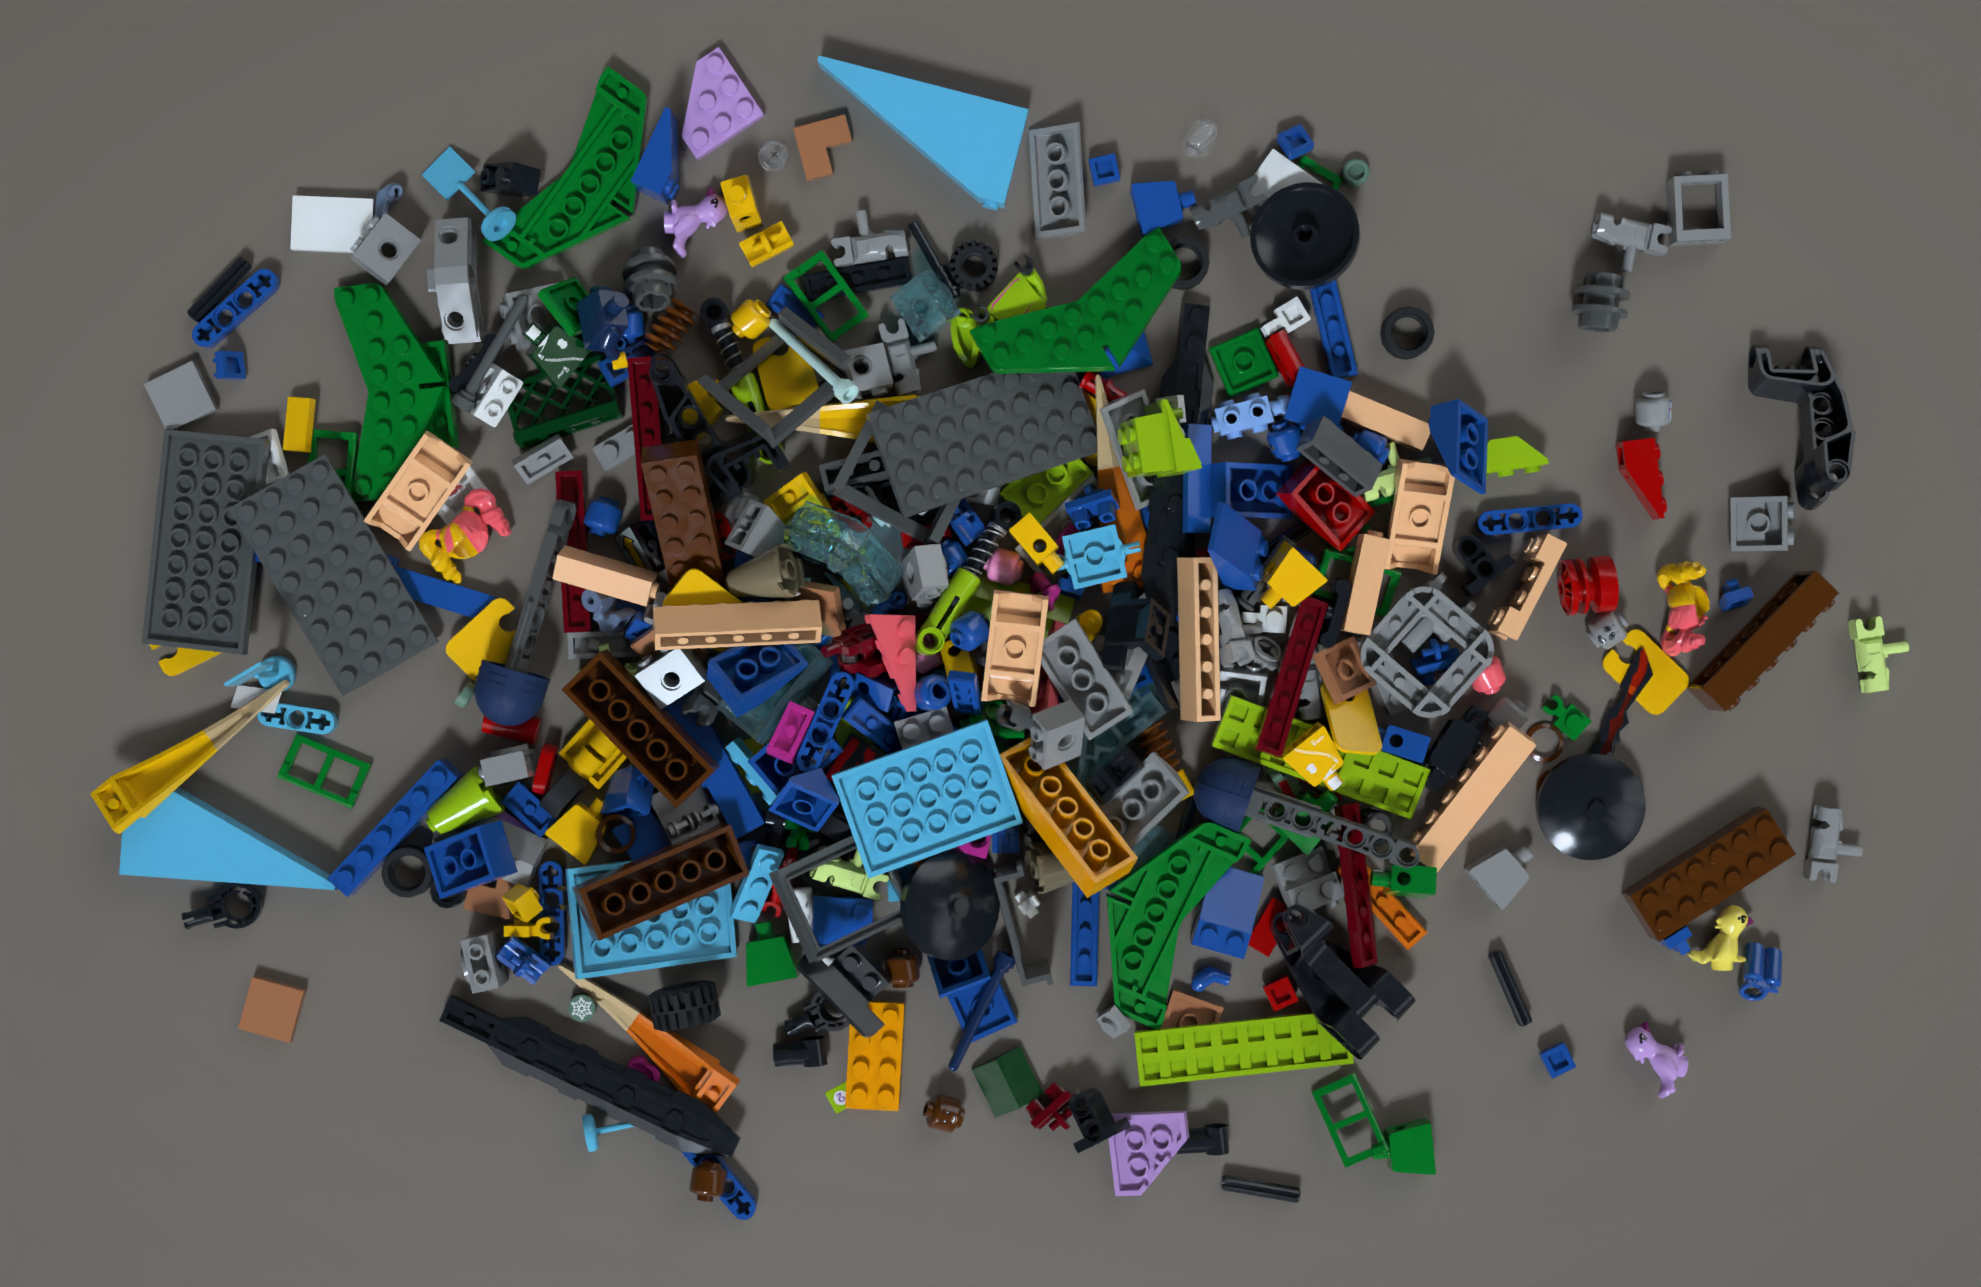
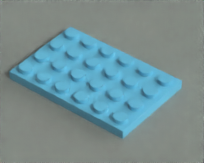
(927, 798)
(680, 936)

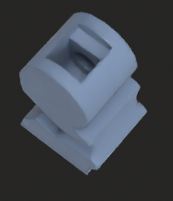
(604, 612)

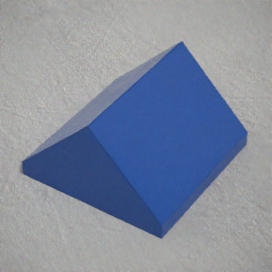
(806, 800)
(960, 974)

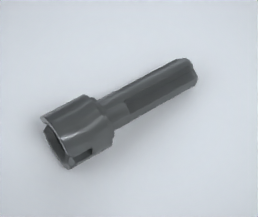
(1015, 716)

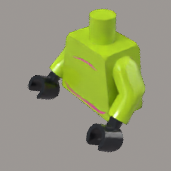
(1020, 296)

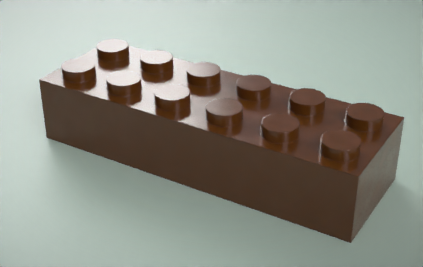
(683, 510)
(1763, 640)
(640, 728)
(1708, 873)
(660, 881)

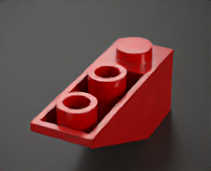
(1640, 469)

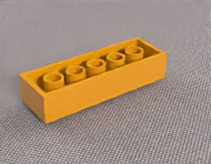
(1068, 820)

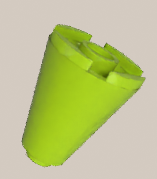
(464, 804)

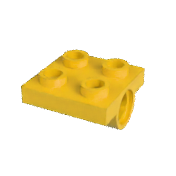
(593, 755)

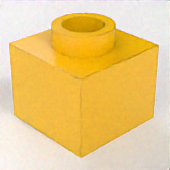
(523, 902)

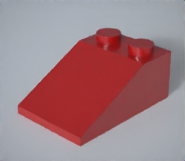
(1325, 505)

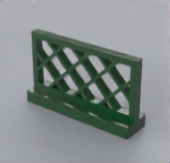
(568, 423)

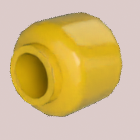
(750, 319)

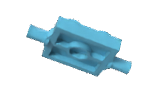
(1096, 556)

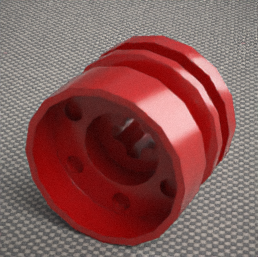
(1588, 585)

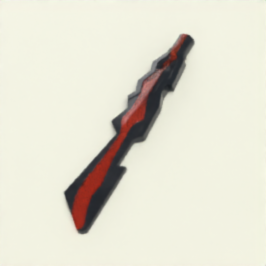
(1616, 719)

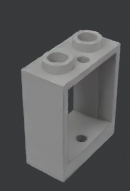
(1674, 209)

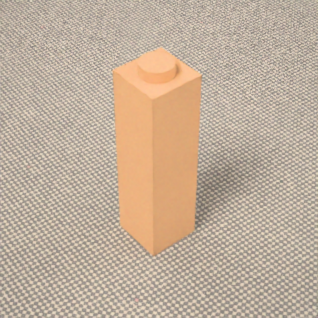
(1385, 421)
(606, 576)
(1366, 581)

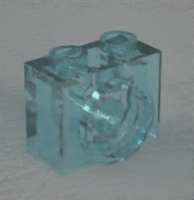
(925, 305)

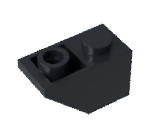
(510, 179)

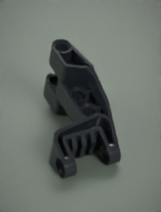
(1808, 386)
(676, 397)
(1331, 985)

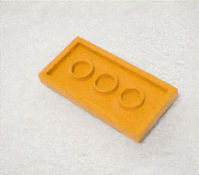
(876, 1061)

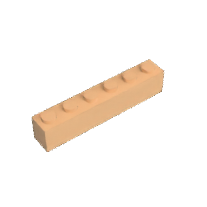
(737, 624)
(1198, 639)
(1472, 795)

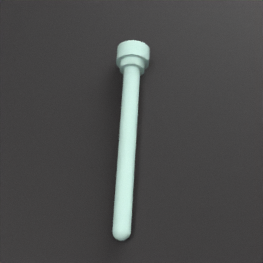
(843, 388)

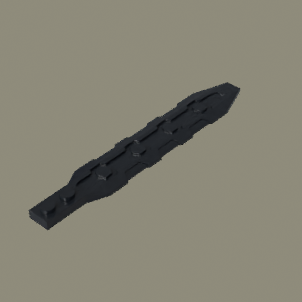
(1165, 541)
(590, 1077)

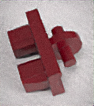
(1042, 1115)

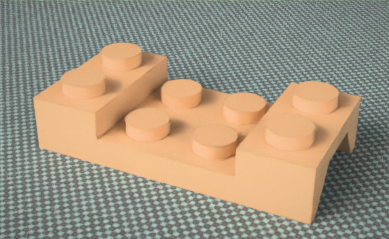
(419, 490)
(1419, 515)
(1544, 555)
(1015, 647)

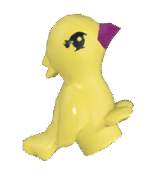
(1723, 948)

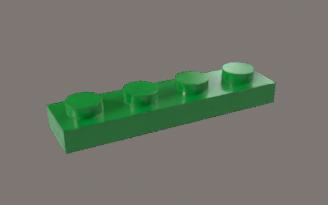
(445, 421)

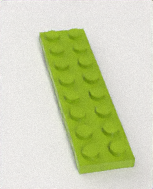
(1373, 779)
(1235, 1049)

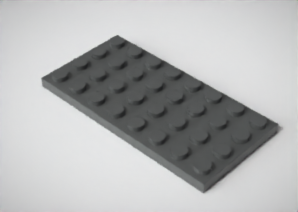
(981, 436)
(199, 555)
(333, 574)

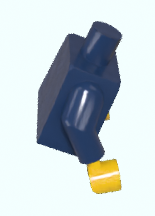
(604, 322)

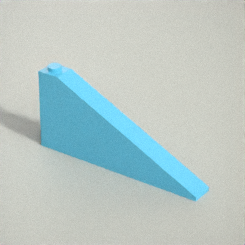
(958, 132)
(201, 843)

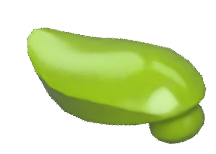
(962, 341)

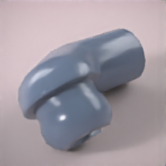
(386, 197)

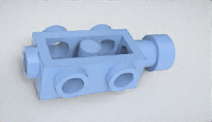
(1244, 416)

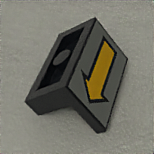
(641, 546)

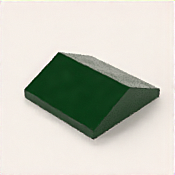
(1007, 1081)

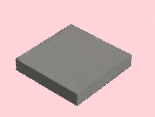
(181, 396)

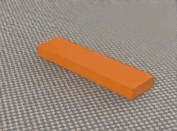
(1393, 915)

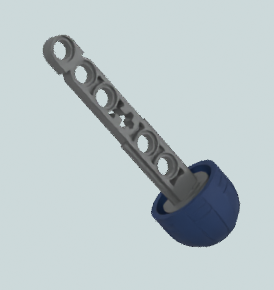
(508, 691)
(1229, 791)

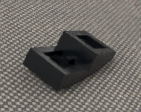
(1115, 775)

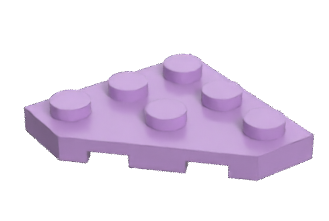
(717, 105)
(1145, 1148)

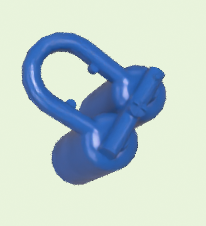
(1761, 971)

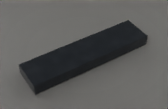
(860, 278)

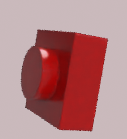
(1280, 993)

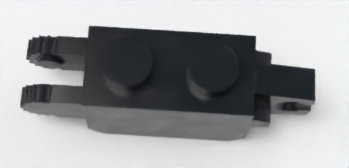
(1454, 747)

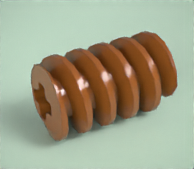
(670, 326)
(1155, 743)

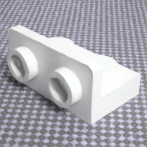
(495, 395)

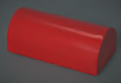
(1284, 356)
(525, 732)

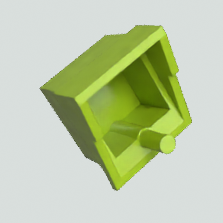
(1156, 443)

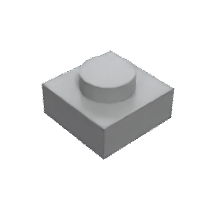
(1113, 1022)

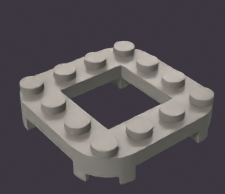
(1458, 676)

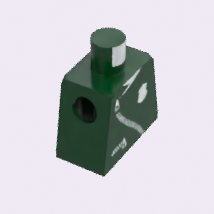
(554, 352)

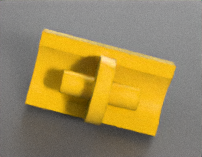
(766, 244)
(1091, 623)

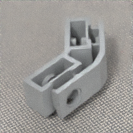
(456, 280)

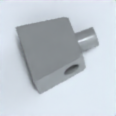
(756, 529)
(1501, 874)

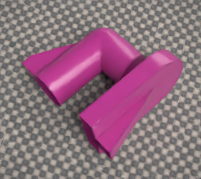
(1039, 582)

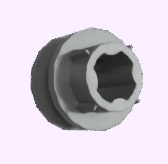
(650, 279)
(1601, 302)

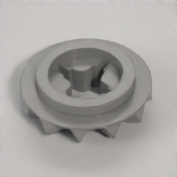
(1264, 644)

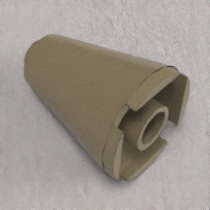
(768, 575)
(1045, 869)

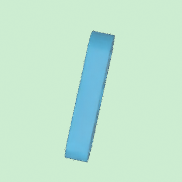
(315, 727)

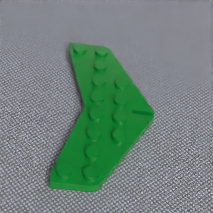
(600, 172)
(1077, 332)
(394, 373)
(1161, 896)

